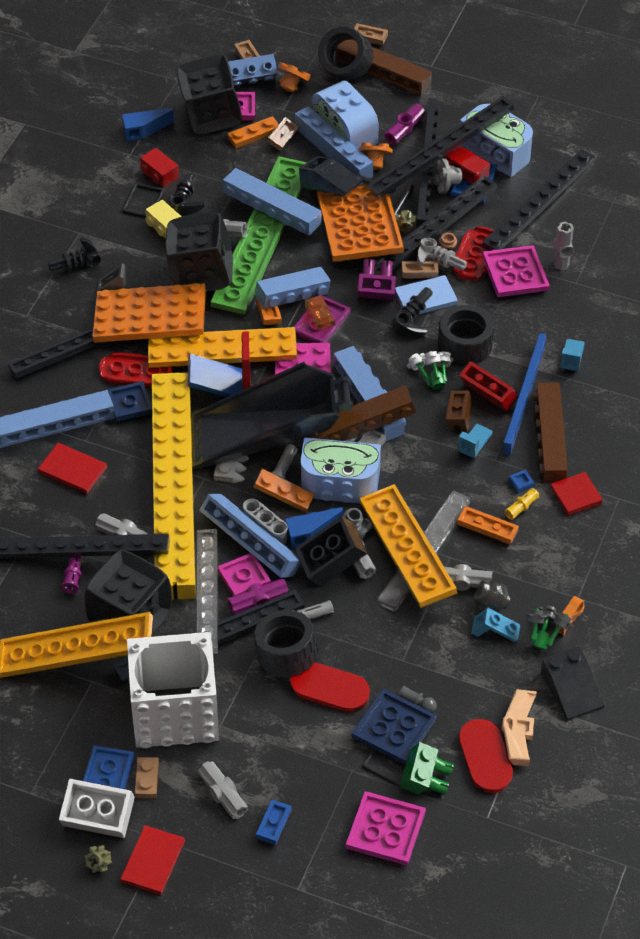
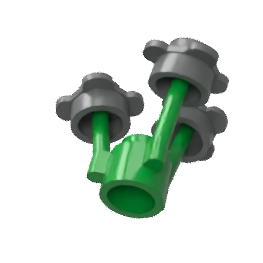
(544, 615)

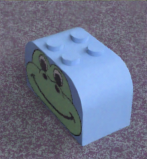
(347, 113)
(502, 143)
(339, 469)

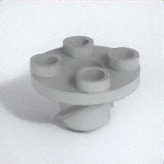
(446, 176)

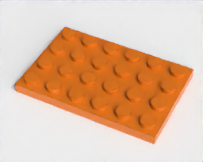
(359, 224)
(149, 312)

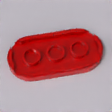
(471, 251)
(129, 369)
(331, 687)
(485, 755)

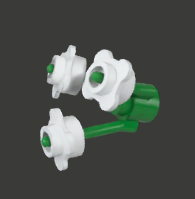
(442, 359)

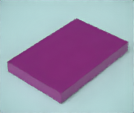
(306, 328)

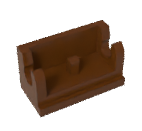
(459, 410)

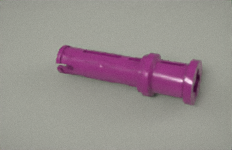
(72, 575)

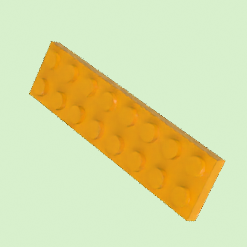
(223, 347)
(408, 546)
(72, 644)

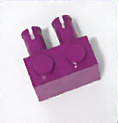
(376, 286)

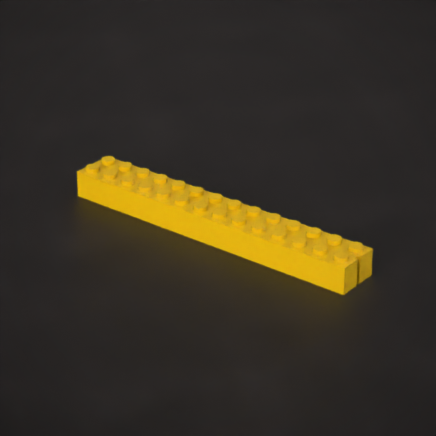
(174, 479)

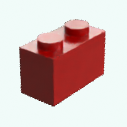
(159, 167)

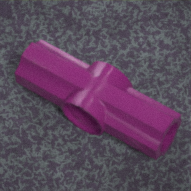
(404, 124)
(256, 595)

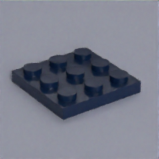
(393, 726)

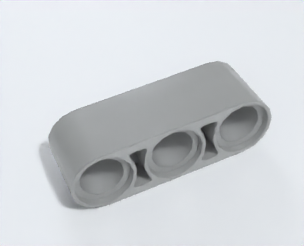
(266, 519)

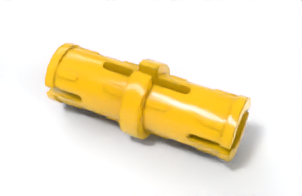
(521, 503)

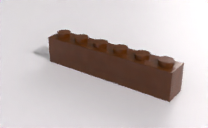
(388, 68)
(371, 415)
(551, 432)

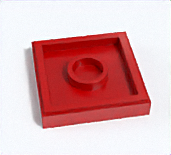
(576, 493)

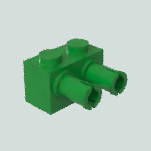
(419, 769)

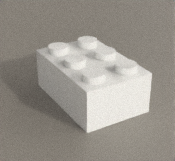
(96, 808)

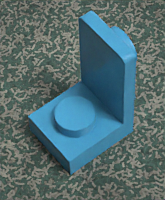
(572, 354)
(474, 441)
(496, 622)

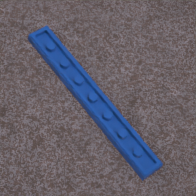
(524, 395)

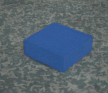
(521, 481)

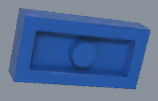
(273, 822)

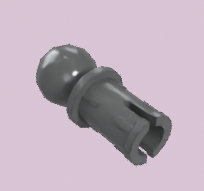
(426, 703)

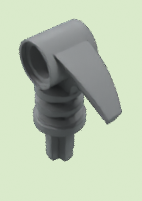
(429, 252)

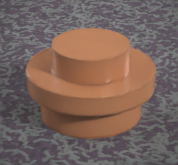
(448, 241)

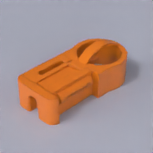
(573, 609)

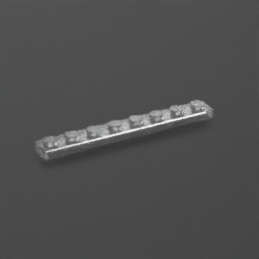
(436, 534)
(207, 584)

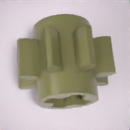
(406, 221)
(98, 859)

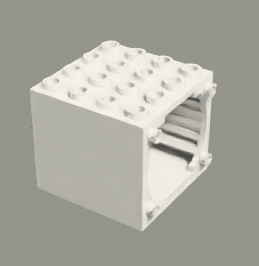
(173, 664)

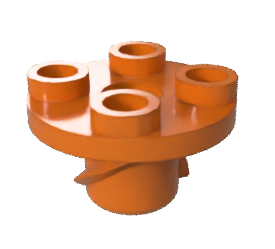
(291, 77)
(376, 153)

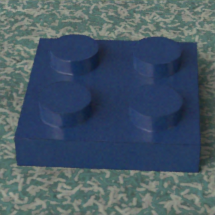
(130, 401)

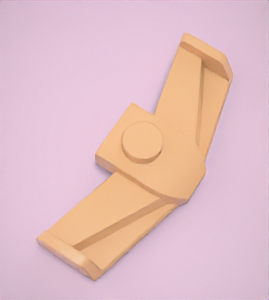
(519, 727)

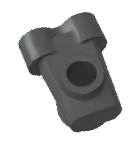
(362, 525)

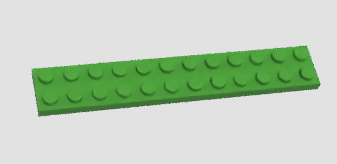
(258, 246)

